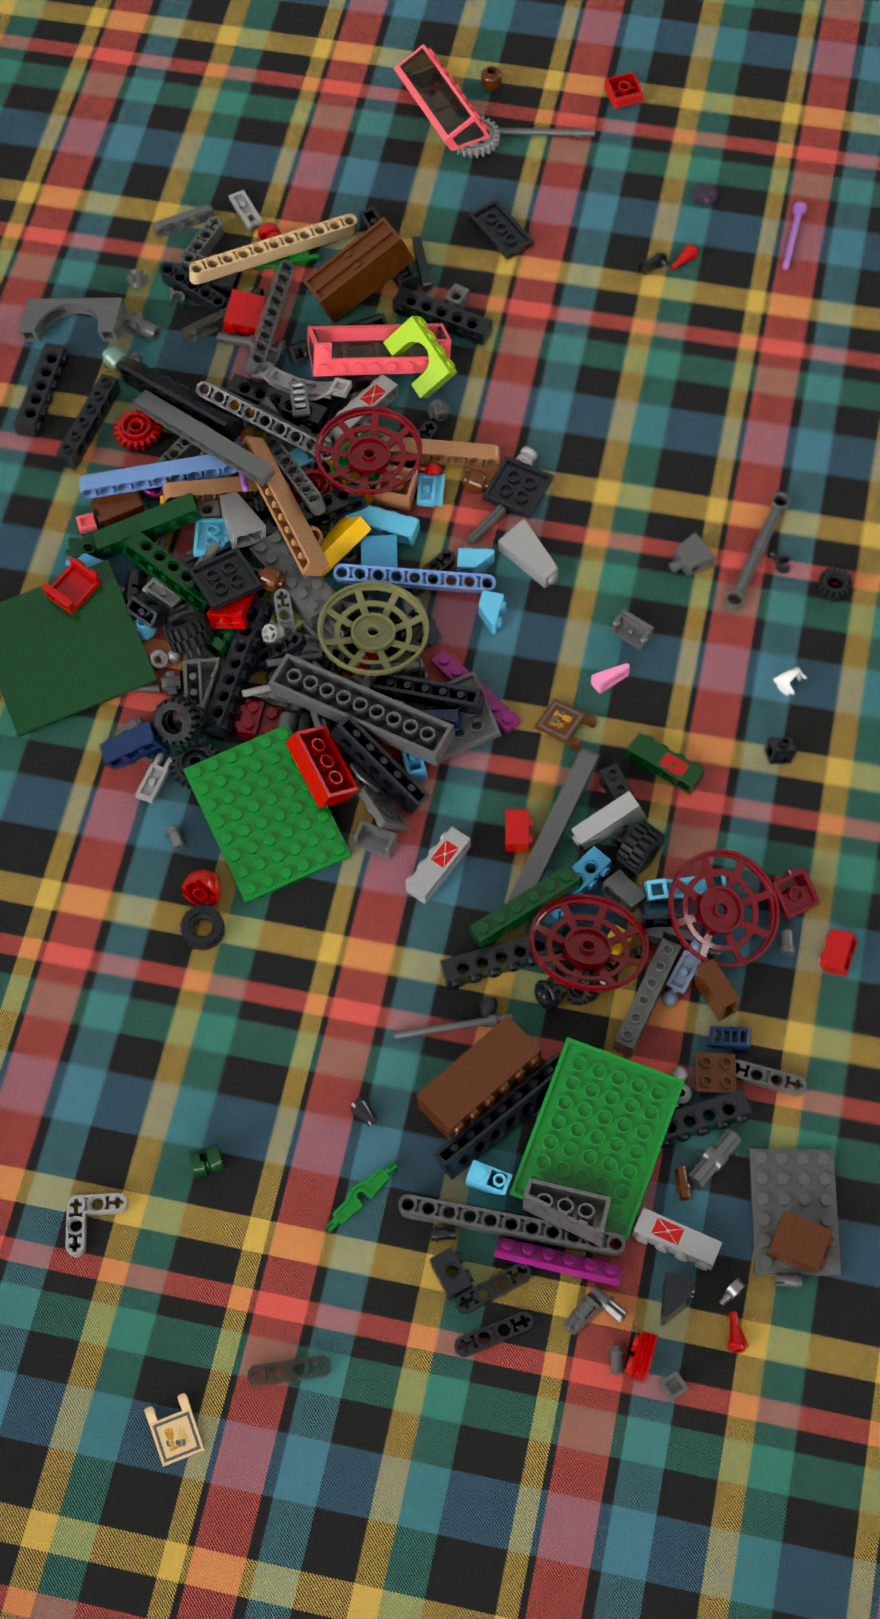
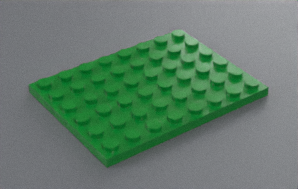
(265, 815)
(600, 1129)

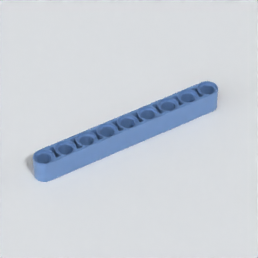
(152, 476)
(423, 575)

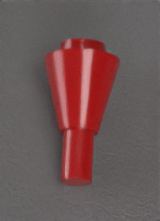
(689, 253)
(736, 1340)

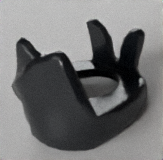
(548, 994)

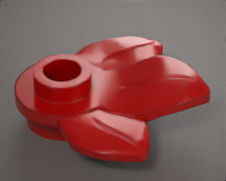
(431, 469)

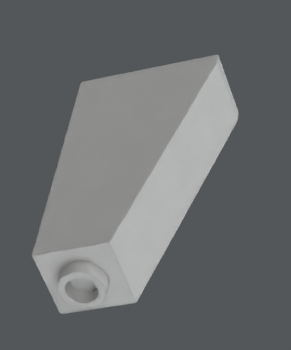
(240, 521)
(528, 554)
(608, 821)

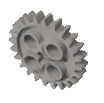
(484, 145)

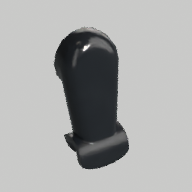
(657, 261)

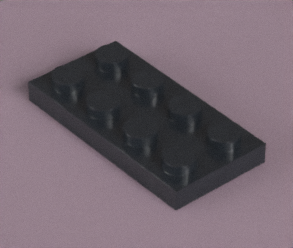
(501, 229)

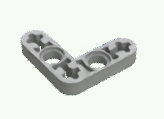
(87, 1210)

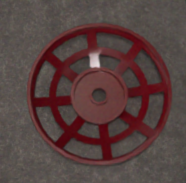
(368, 444)
(732, 905)
(590, 937)

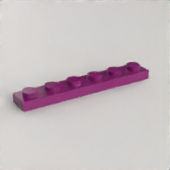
(452, 669)
(558, 1261)

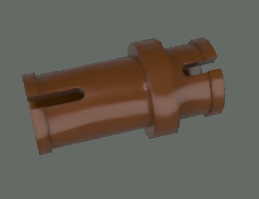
(684, 1187)

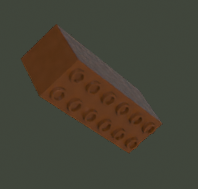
(359, 270)
(479, 1078)

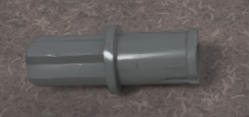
(607, 1303)

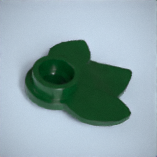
(79, 546)

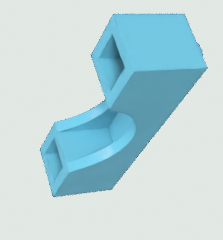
(658, 889)

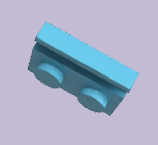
(430, 490)

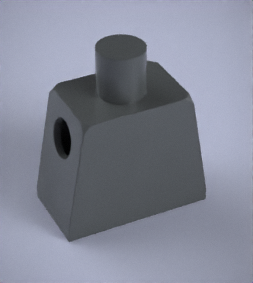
(692, 556)

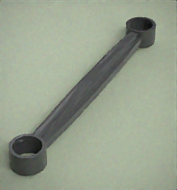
(757, 551)

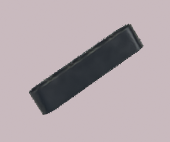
(198, 293)

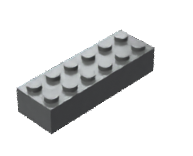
(306, 592)

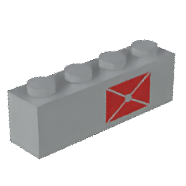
(378, 393)
(437, 865)
(676, 1239)

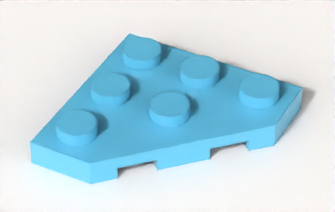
(209, 530)

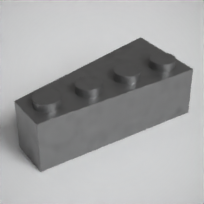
(568, 1208)

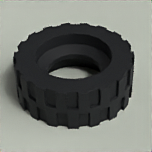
(202, 942)

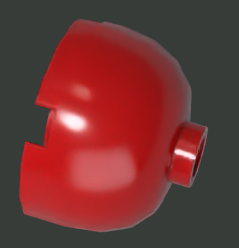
(202, 887)

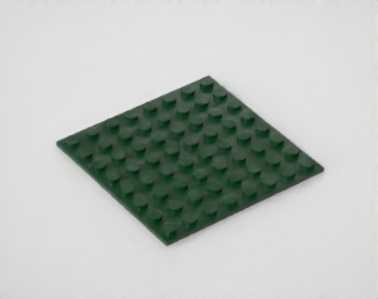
(64, 661)

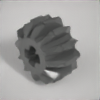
(329, 664)

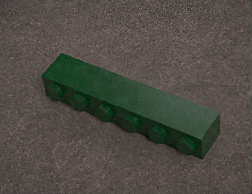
(150, 523)
(524, 906)

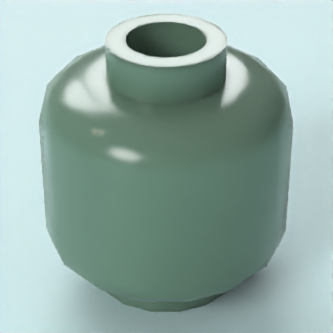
(112, 355)

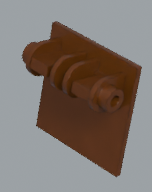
(715, 1073)

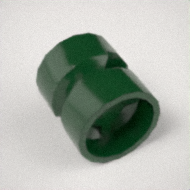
(220, 643)
(213, 1158)

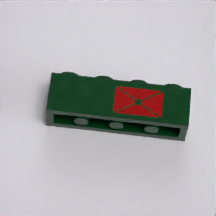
(665, 763)

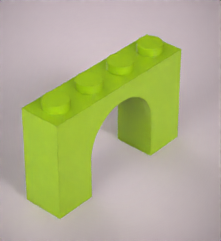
(439, 368)

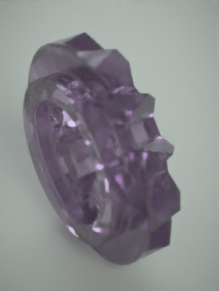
(700, 196)

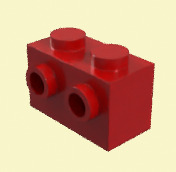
(517, 830)
(838, 952)

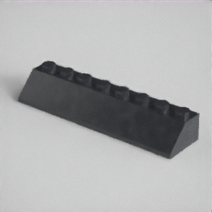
(143, 378)

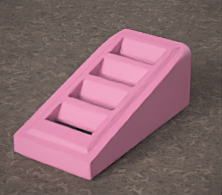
(605, 679)

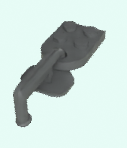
(376, 800)

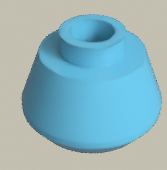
(144, 631)

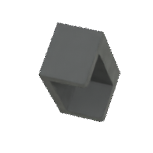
(375, 839)

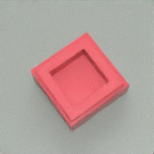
(86, 523)

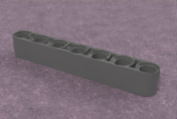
(296, 477)

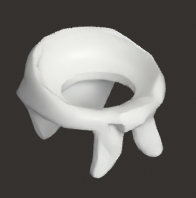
(784, 679)

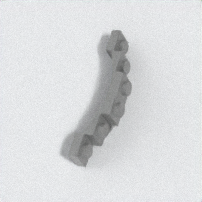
(316, 390)

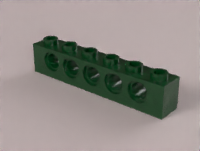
(164, 569)

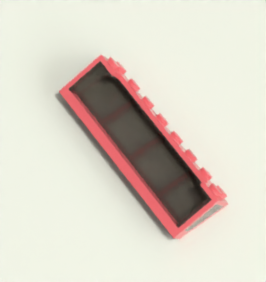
(441, 100)
(362, 350)

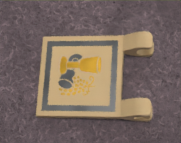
(176, 1434)

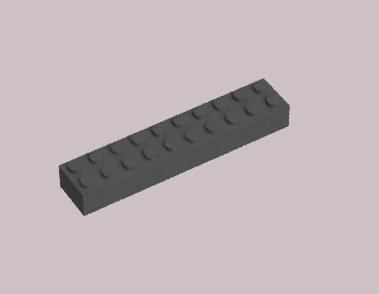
(376, 713)

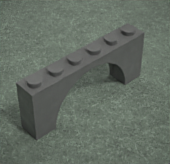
(42, 313)

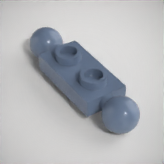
(682, 975)

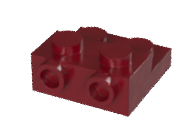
(257, 719)
(795, 892)

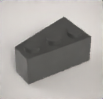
(201, 679)

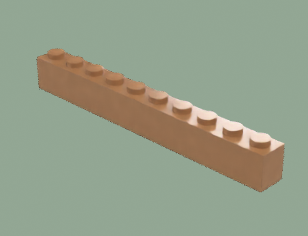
(288, 514)

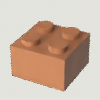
(402, 496)

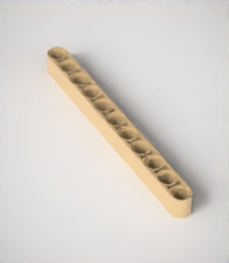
(272, 249)

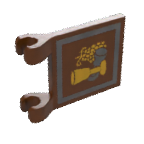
(562, 722)

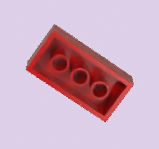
(322, 766)

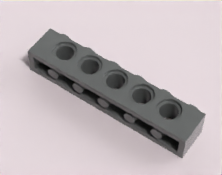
(646, 997)

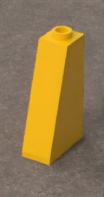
(342, 539)

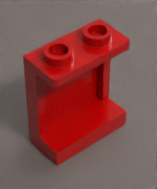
(243, 313)
(73, 586)
(232, 615)

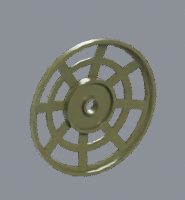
(373, 621)

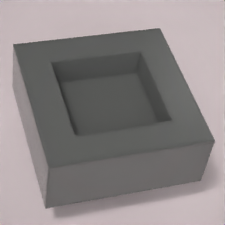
(673, 1386)

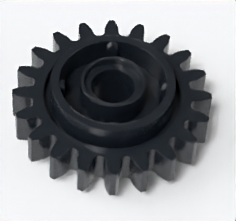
(190, 756)

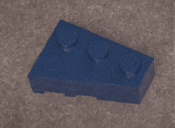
(133, 745)

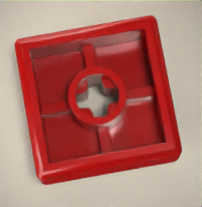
(624, 90)
(639, 1364)

